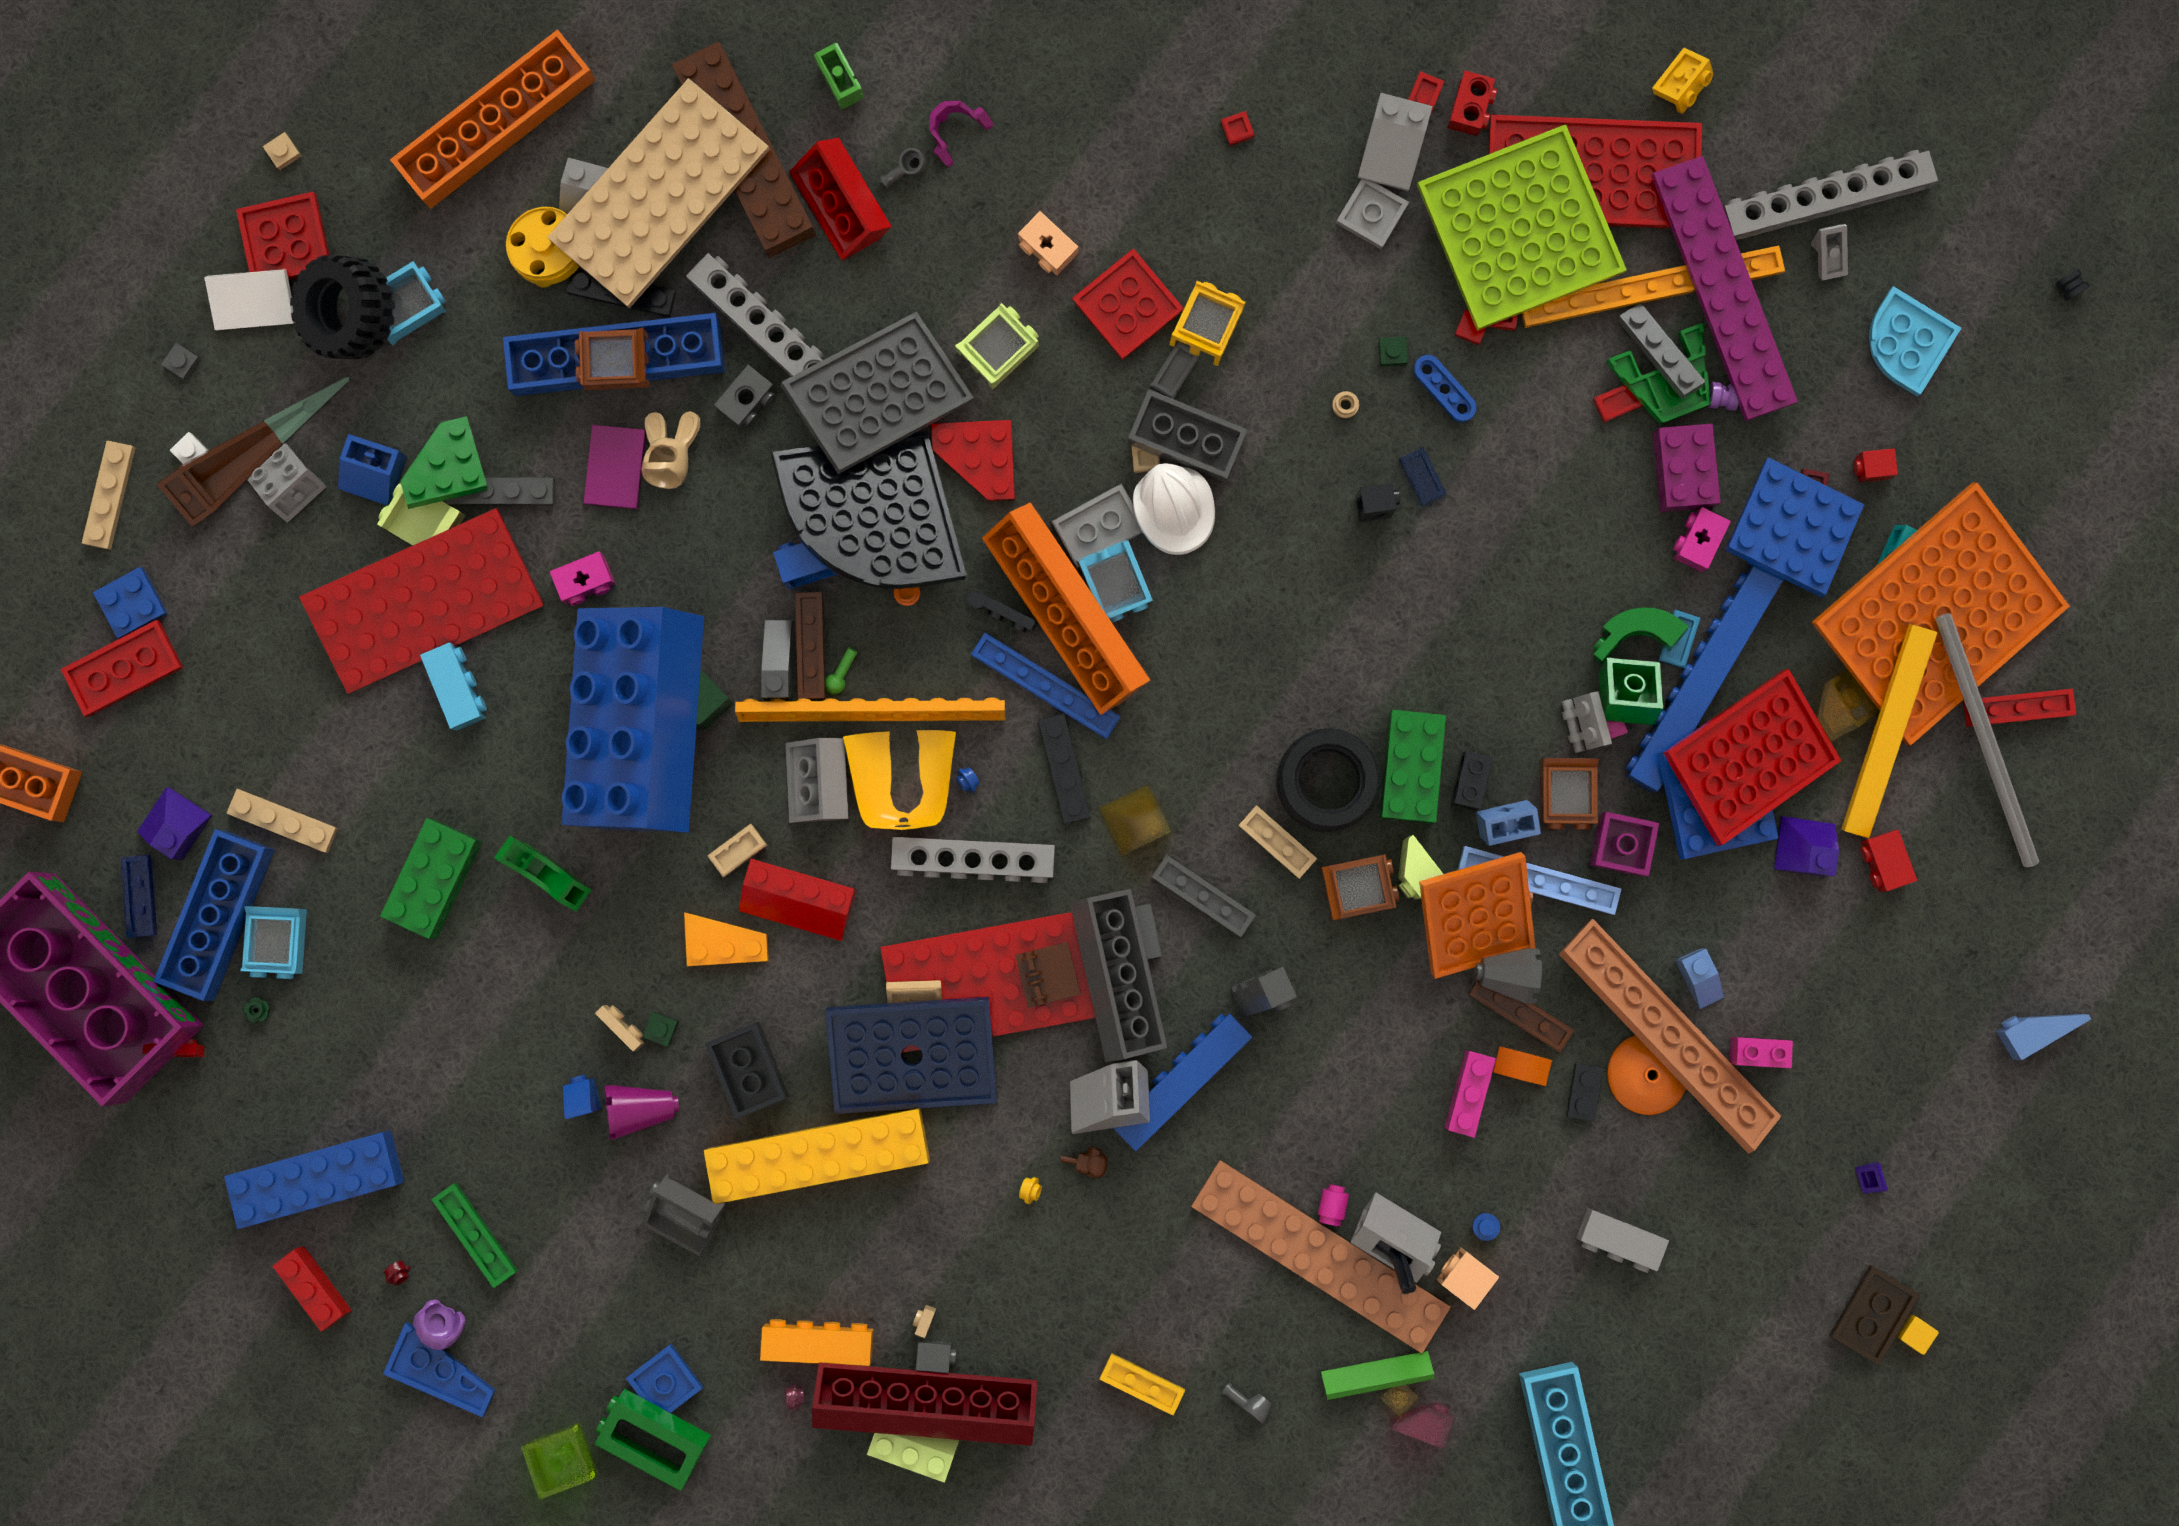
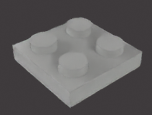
(1372, 213)

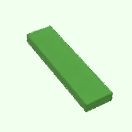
(1377, 1375)

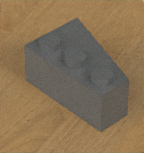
(1264, 992)

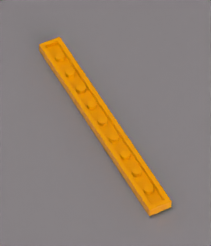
(1642, 289)
(860, 710)

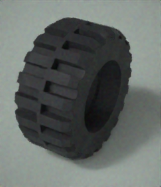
(316, 307)

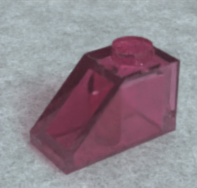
(1425, 1423)

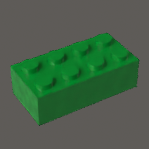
(1412, 766)
(431, 879)

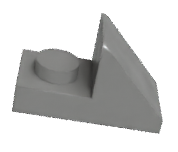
(1832, 251)

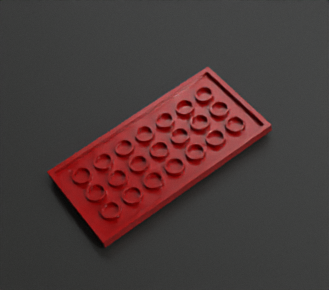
(1616, 158)
(421, 600)
(986, 966)

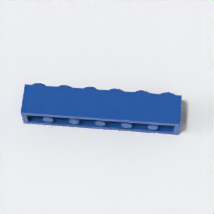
(1187, 1076)

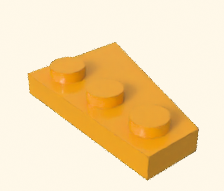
(722, 943)

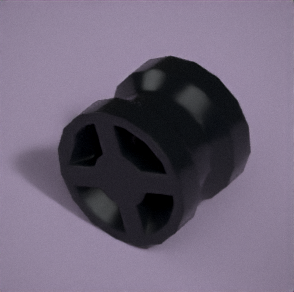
(2072, 285)

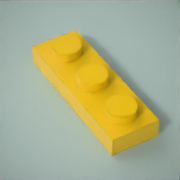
(1142, 1384)

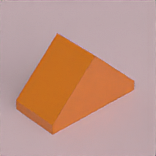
(1522, 1066)

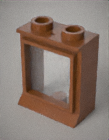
(612, 359)
(1569, 792)
(1360, 887)

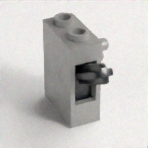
(1397, 1240)

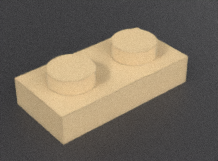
(628, 1034)

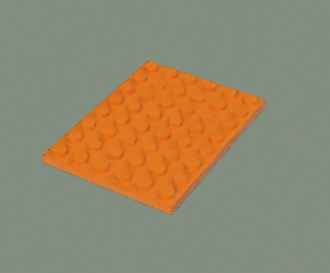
(1954, 564)

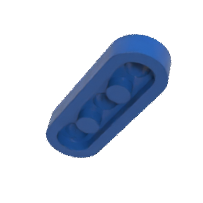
(1441, 377)

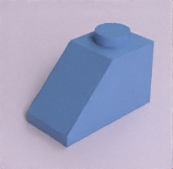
(1701, 977)

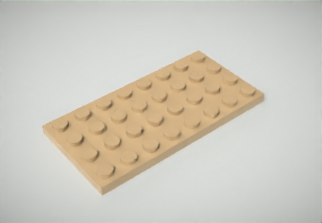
(658, 193)

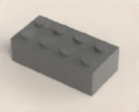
(1187, 436)

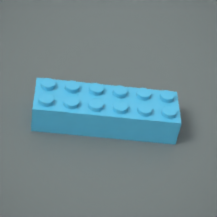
(1565, 1446)

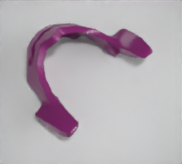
(941, 113)

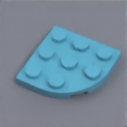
(1909, 340)

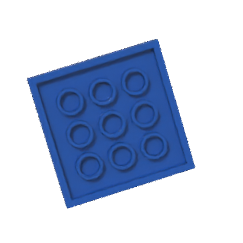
(1794, 527)
(1690, 831)

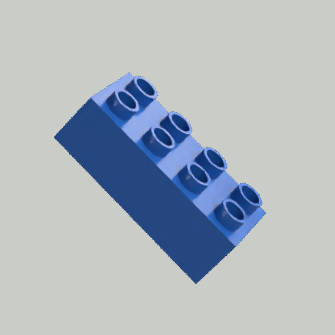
(632, 719)

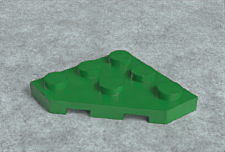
(445, 467)

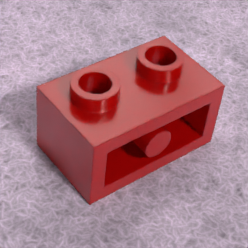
(1887, 861)

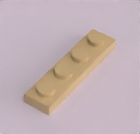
(108, 495)
(282, 820)

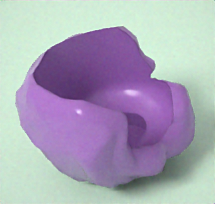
(438, 1325)

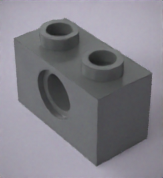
(746, 383)

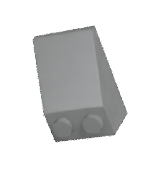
(1394, 141)

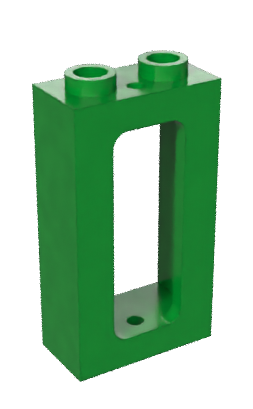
(658, 1423)

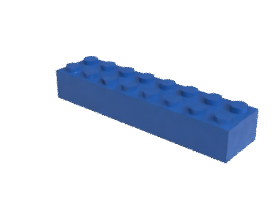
(674, 349)

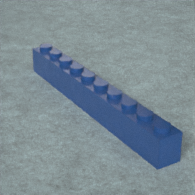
(1705, 674)

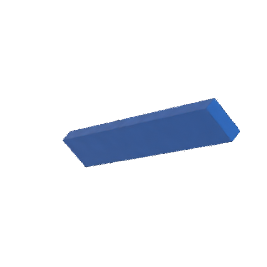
(1044, 685)

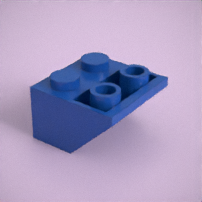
(369, 469)

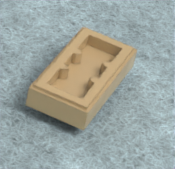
(737, 850)
(913, 991)

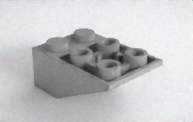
(1110, 1098)

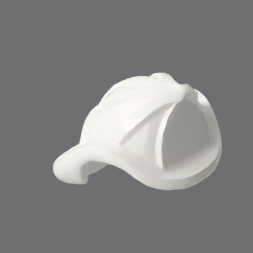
(1174, 508)

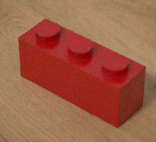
(312, 1288)

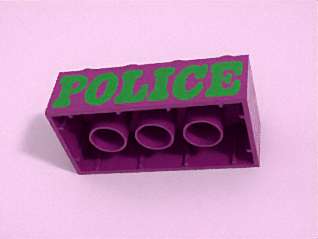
(85, 991)

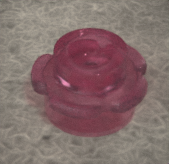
(794, 1397)

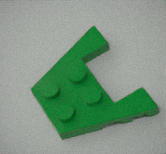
(1655, 391)

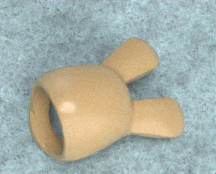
(667, 458)

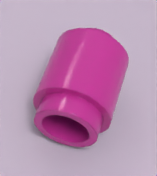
(1333, 1205)

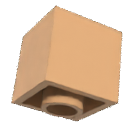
(1467, 1278)

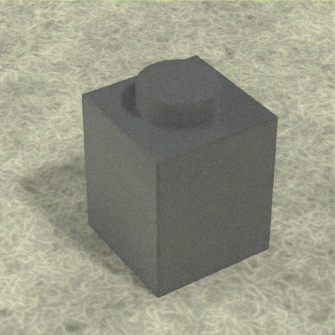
(935, 1356)

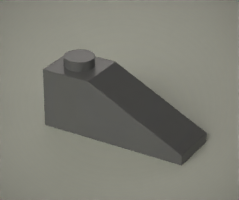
(777, 660)

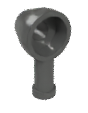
(906, 166)
(1256, 1407)

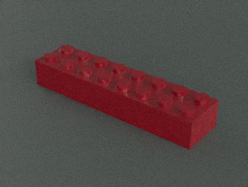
(924, 1404)

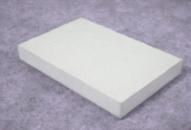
(249, 299)

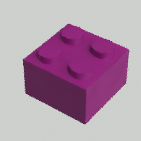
(1624, 844)

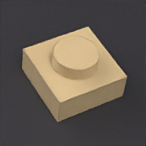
(282, 151)
(923, 1320)

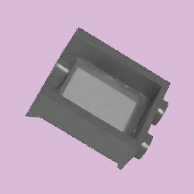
(681, 1215)

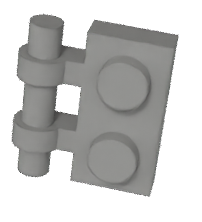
(1591, 719)

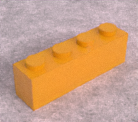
(817, 1343)

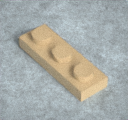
(1277, 842)

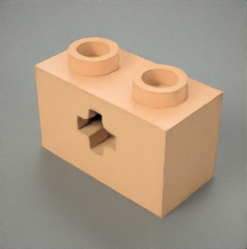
(1041, 230)

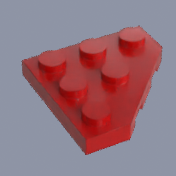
(979, 454)

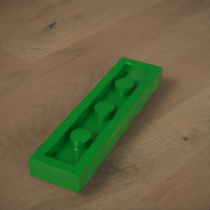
(474, 1235)

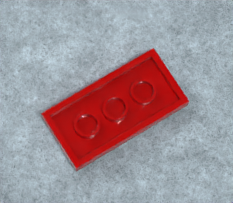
(122, 668)

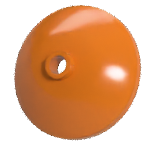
(1631, 1085)

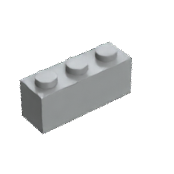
(1622, 1241)

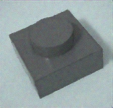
(180, 361)

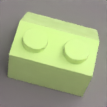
(1415, 867)

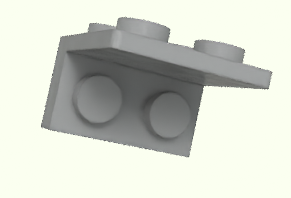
(285, 483)

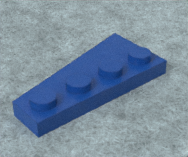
(437, 1374)

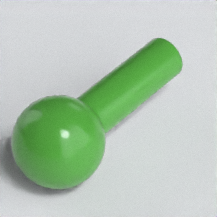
(835, 682)

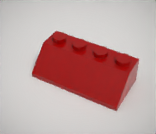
(839, 198)
(796, 899)

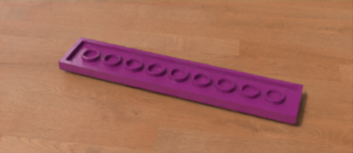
(1724, 288)

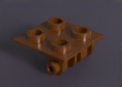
(1047, 974)

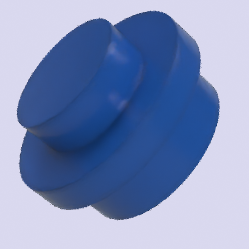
(967, 780)
(1486, 1226)

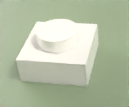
(188, 448)

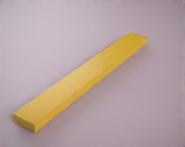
(1889, 730)

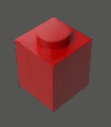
(1875, 465)

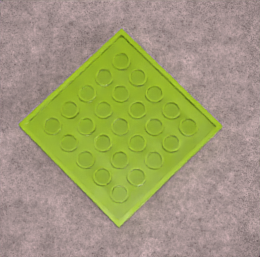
(1521, 227)

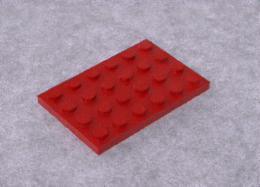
(1752, 757)

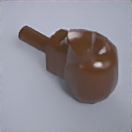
(1091, 1163)

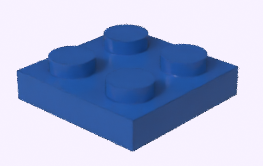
(130, 602)
(665, 1380)

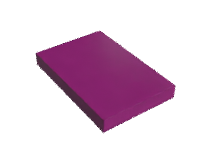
(614, 467)

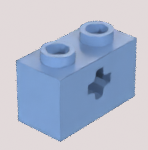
(1508, 822)

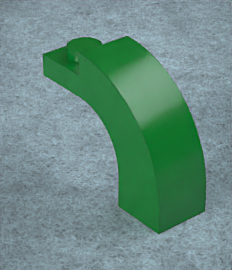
(1648, 622)
(543, 872)

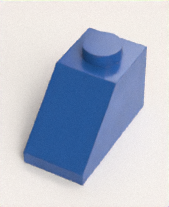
(580, 1097)

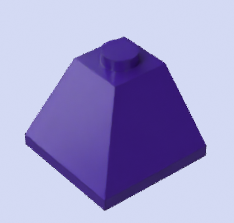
(173, 824)
(1807, 847)

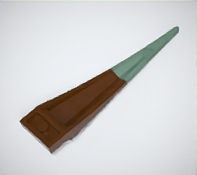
(212, 477)

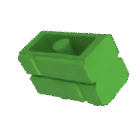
(839, 76)

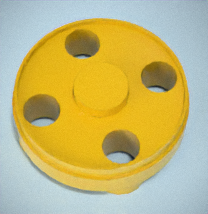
(537, 249)

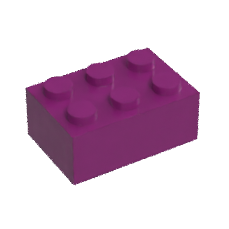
(1686, 468)

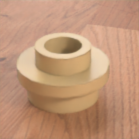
(1345, 396)

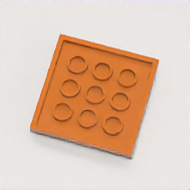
(1477, 913)

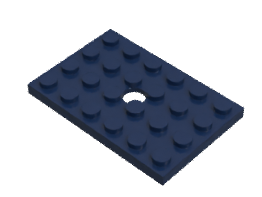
(868, 1061)

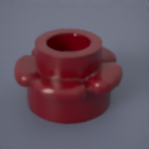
(397, 1273)

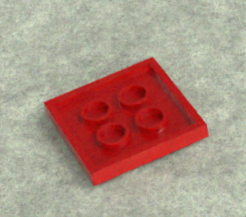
(283, 234)
(1128, 304)

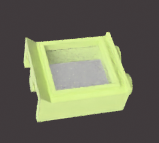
(998, 345)

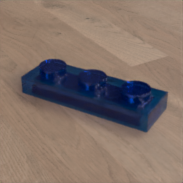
(138, 896)

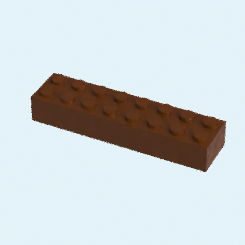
(766, 189)

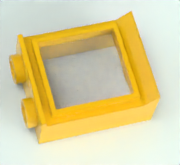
(1208, 320)

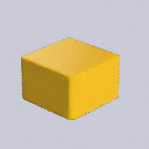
(1917, 1334)

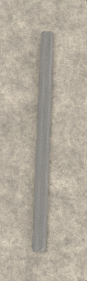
(1987, 740)

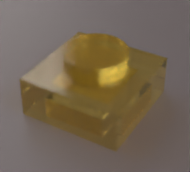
(1399, 1398)

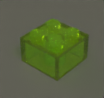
(559, 1460)

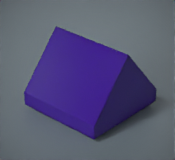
(1871, 1178)

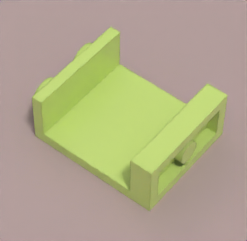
(420, 522)

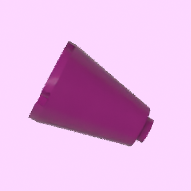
(637, 1108)

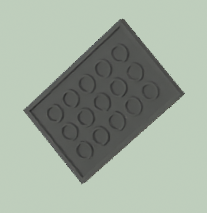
(877, 392)

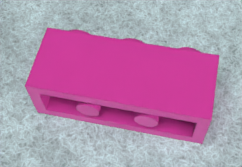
(1469, 1093)

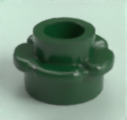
(261, 1015)

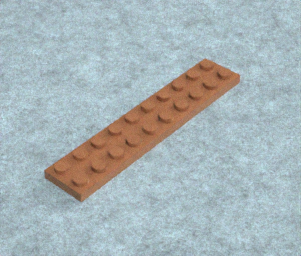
(1670, 1036)
(1319, 1256)

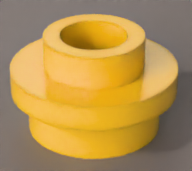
(1030, 1190)

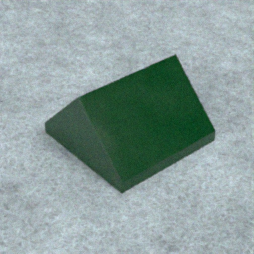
(711, 702)

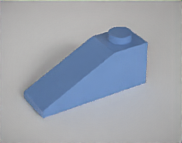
(2029, 1034)

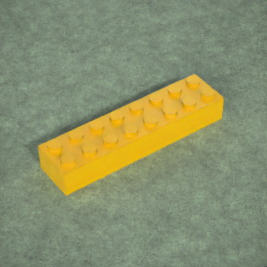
(816, 1155)

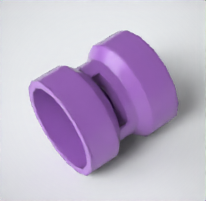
(1722, 396)

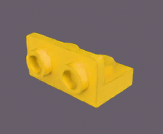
(1684, 79)

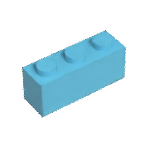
(454, 686)

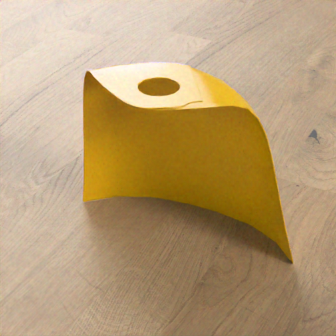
(871, 778)

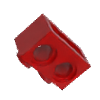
(1468, 102)

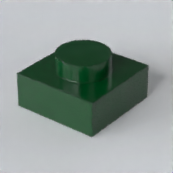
(1393, 351)
(660, 1029)

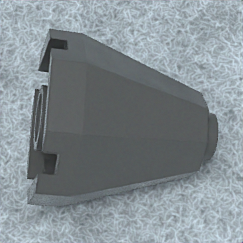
(1512, 974)

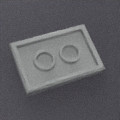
(1098, 524)

